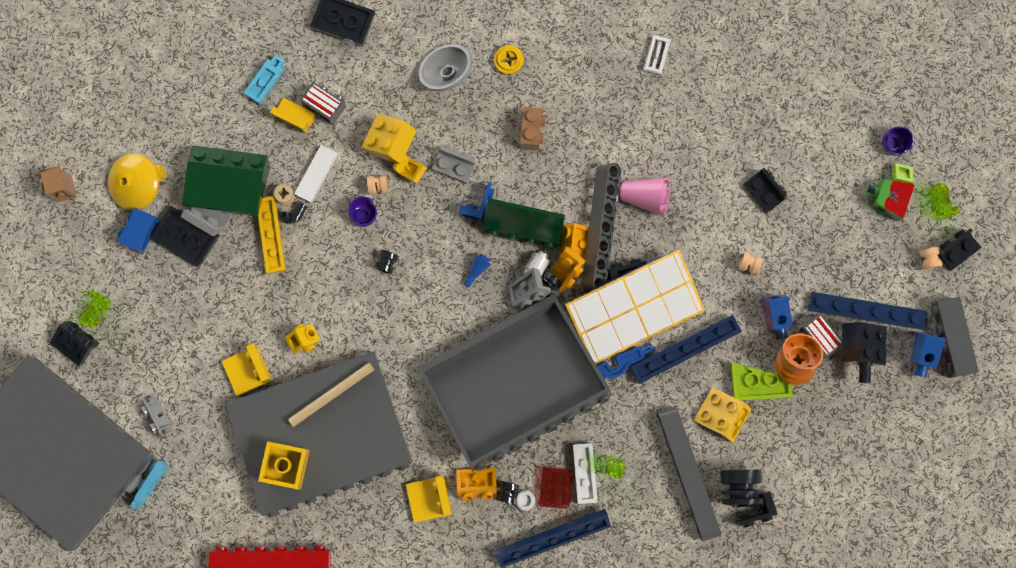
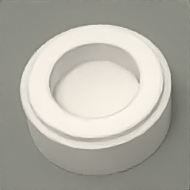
(525, 500)

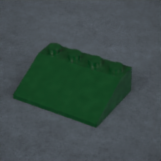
(225, 180)
(523, 223)

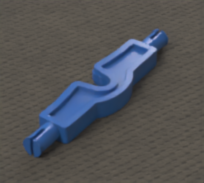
(624, 361)

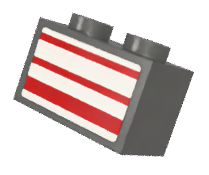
(323, 102)
(823, 333)

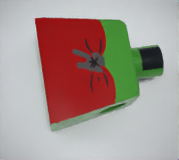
(891, 197)

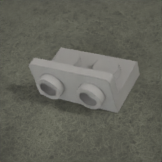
(454, 164)
(206, 219)
(528, 289)

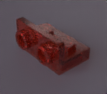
(555, 488)

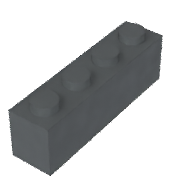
(958, 345)

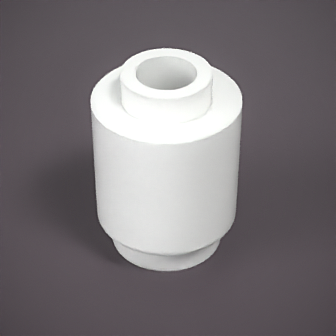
(537, 260)

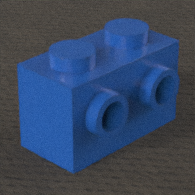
(138, 230)

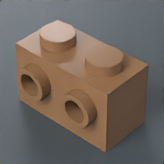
(531, 125)
(57, 184)

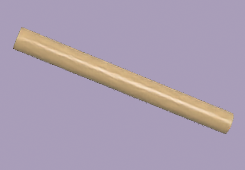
(331, 394)

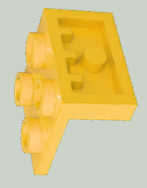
(247, 370)
(723, 414)
(429, 499)

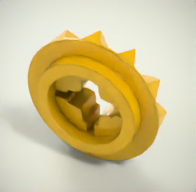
(514, 53)

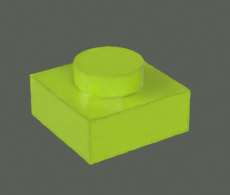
(902, 173)

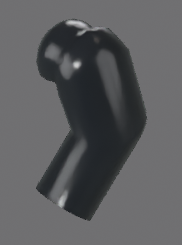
(294, 216)

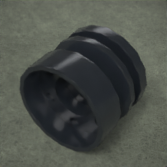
(741, 487)

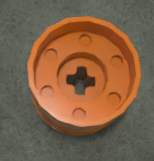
(798, 359)

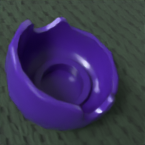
(897, 140)
(362, 211)

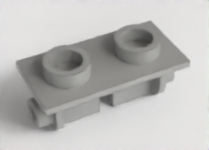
(158, 424)

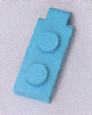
(265, 79)
(147, 486)

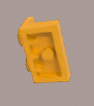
(575, 238)
(567, 268)
(476, 484)

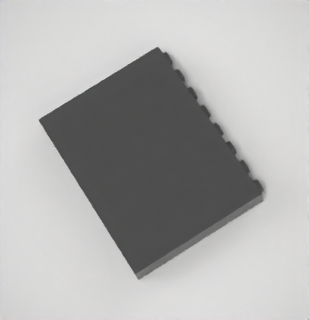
(514, 383)
(346, 438)
(61, 454)

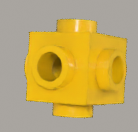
(302, 339)

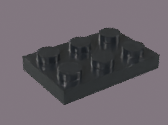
(343, 20)
(183, 237)

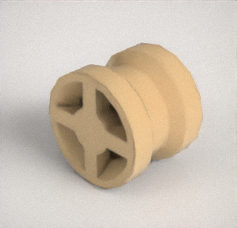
(285, 198)

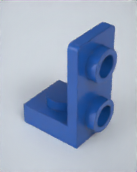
(470, 211)

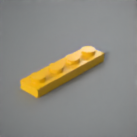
(271, 236)

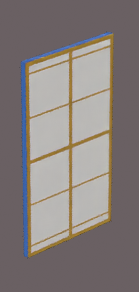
(635, 306)

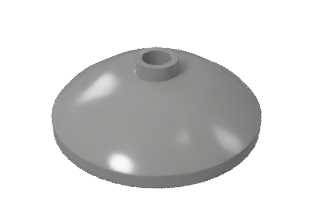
(445, 67)

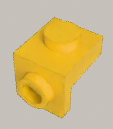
(410, 169)

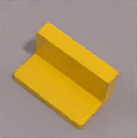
(293, 115)

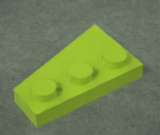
(756, 384)

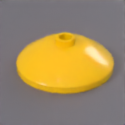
(141, 182)

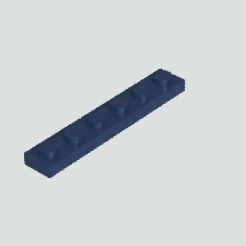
(867, 311)
(685, 349)
(552, 538)

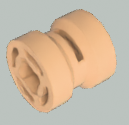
(382, 184)
(930, 258)
(750, 263)

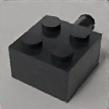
(864, 346)

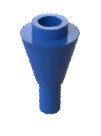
(478, 266)

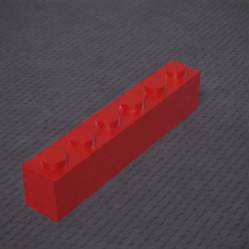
(264, 558)

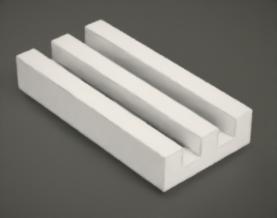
(652, 69)

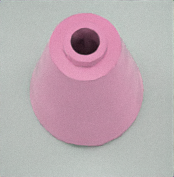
(647, 194)

